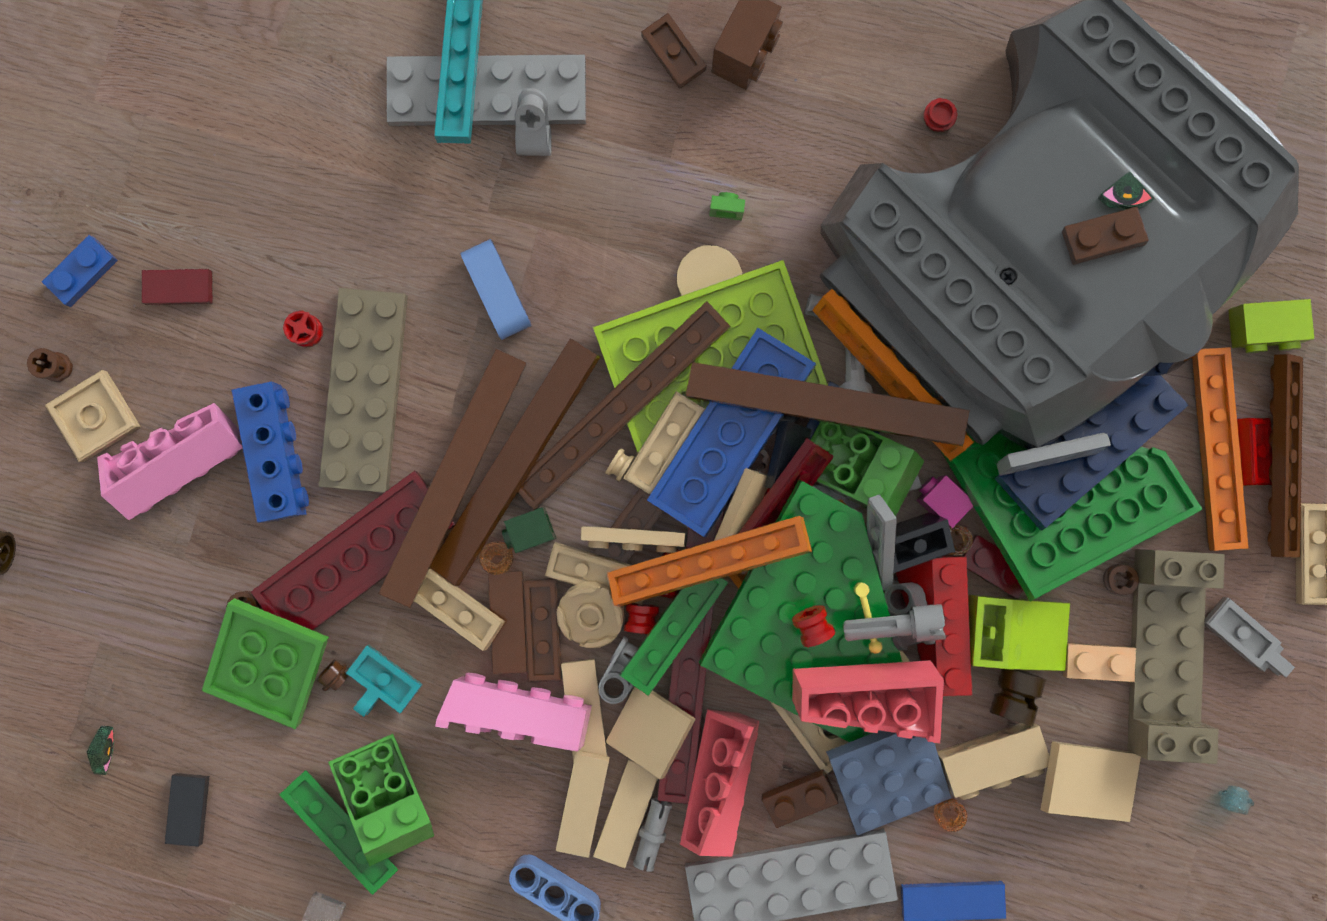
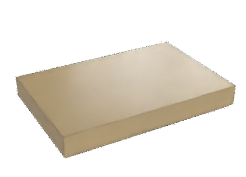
(1090, 782)

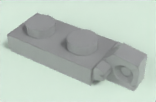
(1247, 637)

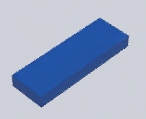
(953, 901)

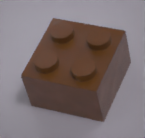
(746, 41)

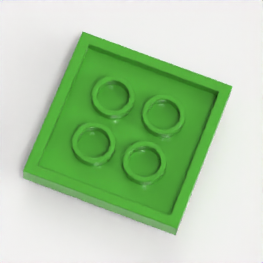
(264, 663)

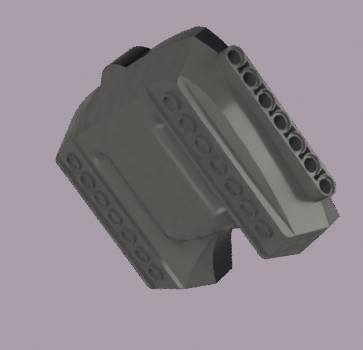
(972, 259)

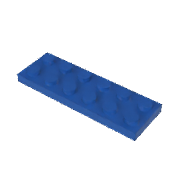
(725, 441)

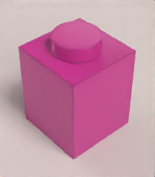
(944, 499)

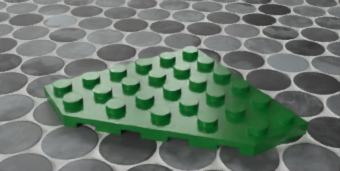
(1115, 515)
(757, 637)

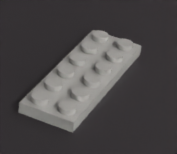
(499, 81)
(793, 880)

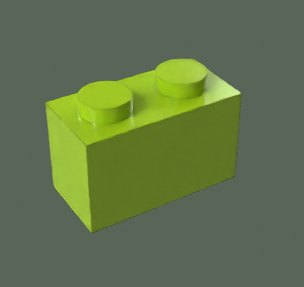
(1271, 324)

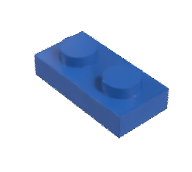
(79, 271)

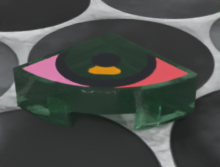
(1126, 194)
(101, 750)

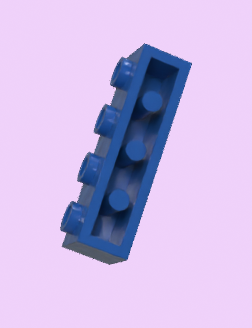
(270, 452)

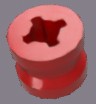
(296, 325)
(640, 618)
(813, 626)

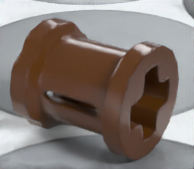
(42, 370)

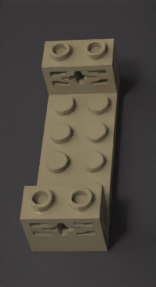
(1169, 656)

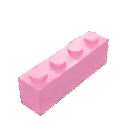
(167, 460)
(515, 712)

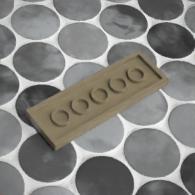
(363, 390)

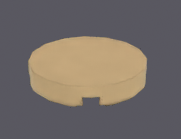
(706, 267)
(589, 615)

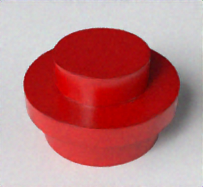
(940, 115)

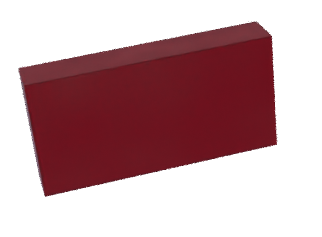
(177, 287)

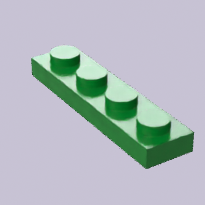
(670, 634)
(335, 830)

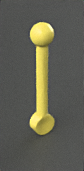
(862, 591)

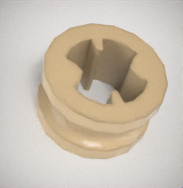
(620, 464)

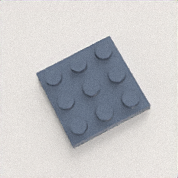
(887, 778)

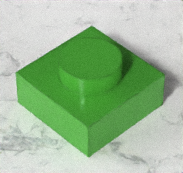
(727, 206)

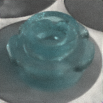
(1236, 800)

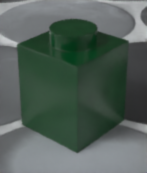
(528, 530)

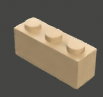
(994, 760)

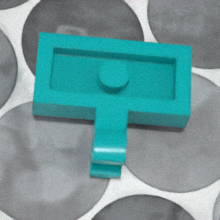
(382, 681)

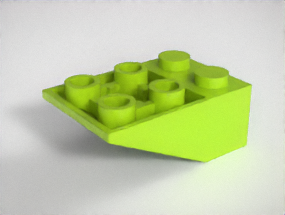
(1018, 633)

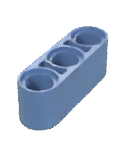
(495, 289)
(548, 876)

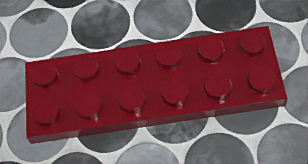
(344, 560)

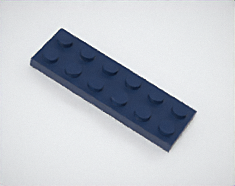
(1129, 422)

